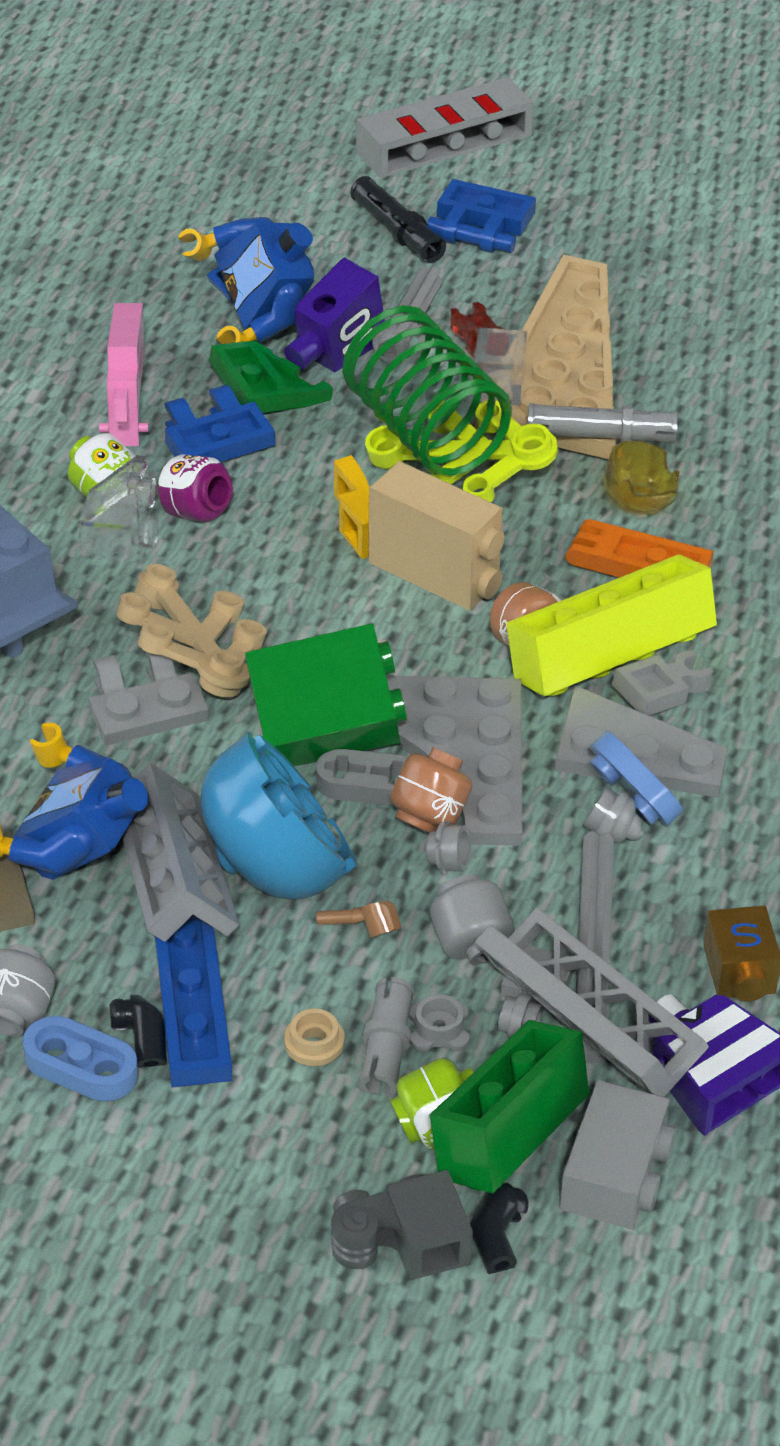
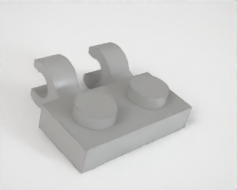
(146, 708)

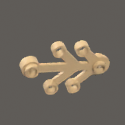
(220, 670)

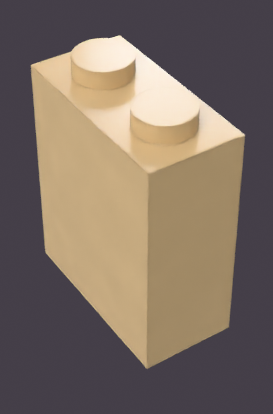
(435, 535)

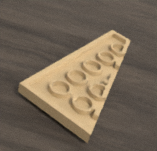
(570, 349)

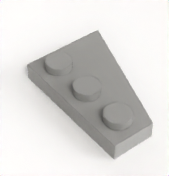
(672, 754)

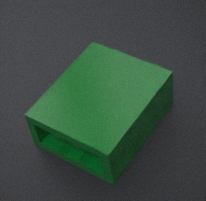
(326, 694)

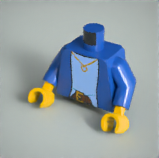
(262, 270)
(78, 811)

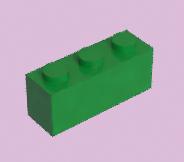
(510, 1105)

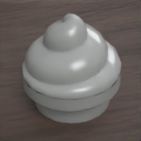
(615, 816)

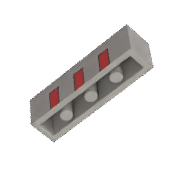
(444, 127)

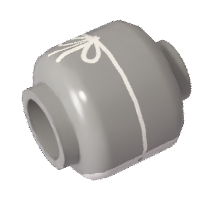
(24, 988)

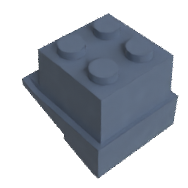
(26, 585)

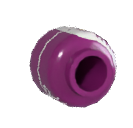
(194, 488)

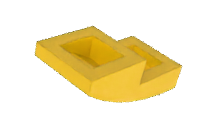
(353, 496)

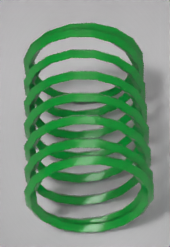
(396, 424)

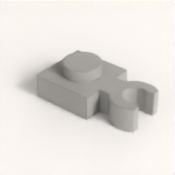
(658, 686)

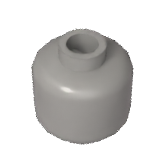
(464, 912)

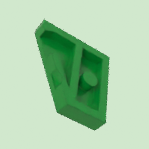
(265, 378)

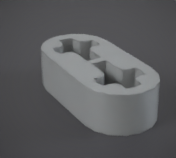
(365, 778)

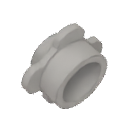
(439, 1010)

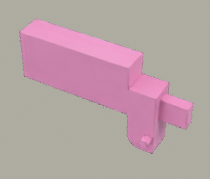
(125, 373)

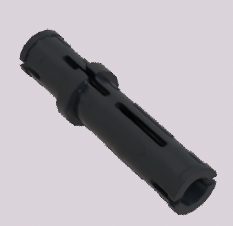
(423, 240)

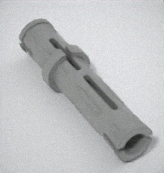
(606, 423)

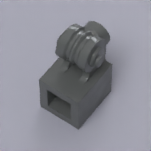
(414, 1216)

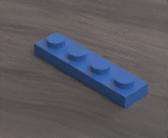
(193, 1006)

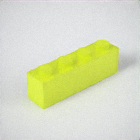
(611, 625)

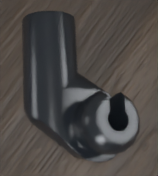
(146, 1025)
(491, 1222)

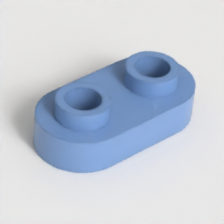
(617, 763)
(84, 1058)

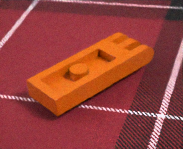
(624, 551)

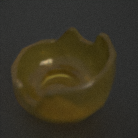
(643, 470)

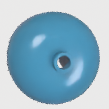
(271, 823)

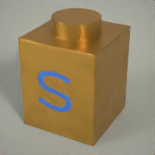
(742, 952)

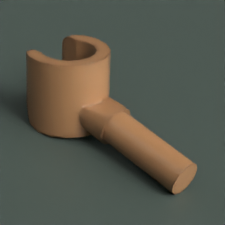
(378, 917)

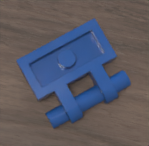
(483, 207)

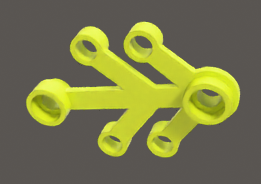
(524, 448)

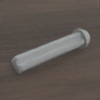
(420, 295)

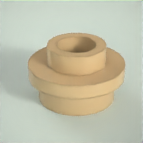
(310, 1024)

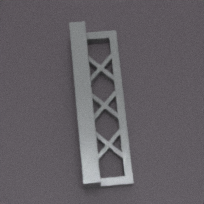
(175, 859)
(576, 1010)

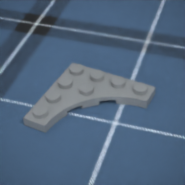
(481, 726)

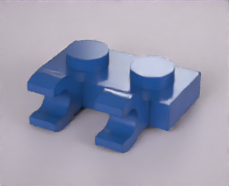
(223, 435)

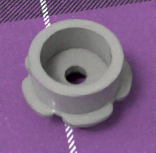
(449, 847)

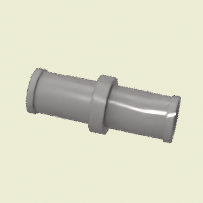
(386, 1036)

